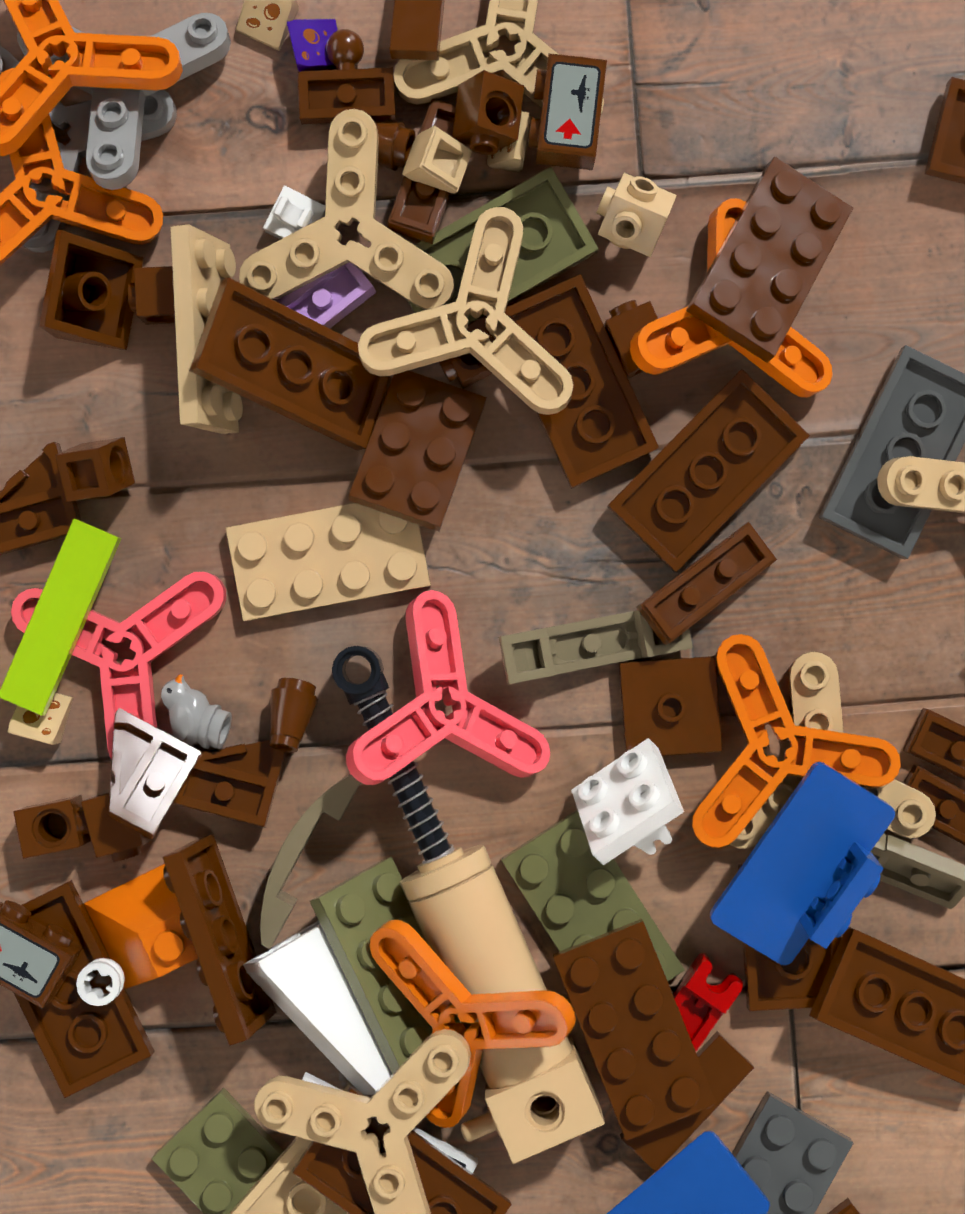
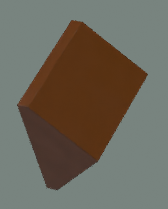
(89, 292)

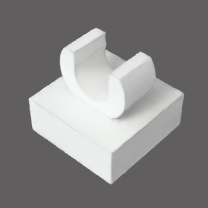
(292, 213)

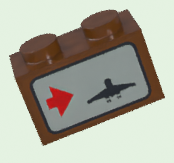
(570, 111)
(32, 955)

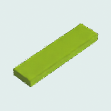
(59, 617)

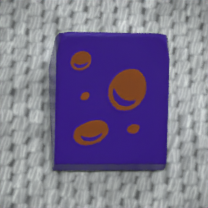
(310, 41)

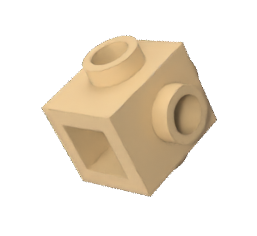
(634, 213)

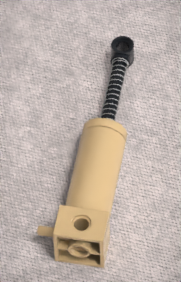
(480, 941)

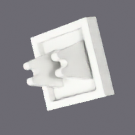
(628, 803)

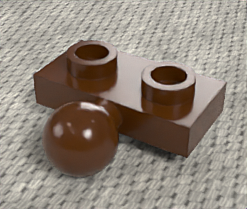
(330, 92)

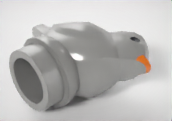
(193, 717)

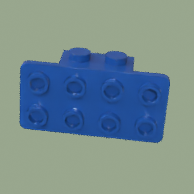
(807, 868)
(698, 1181)

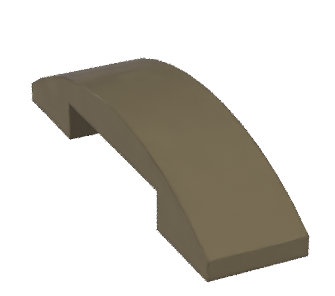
(583, 646)
(277, 903)

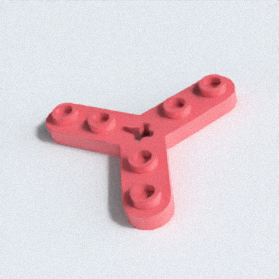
(152, 632)
(418, 726)

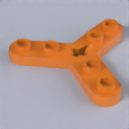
(93, 61)
(109, 212)
(683, 337)
(754, 776)
(503, 1022)

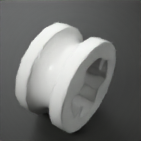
(96, 996)

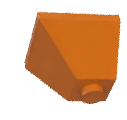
(142, 927)

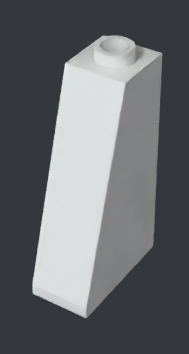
(316, 996)

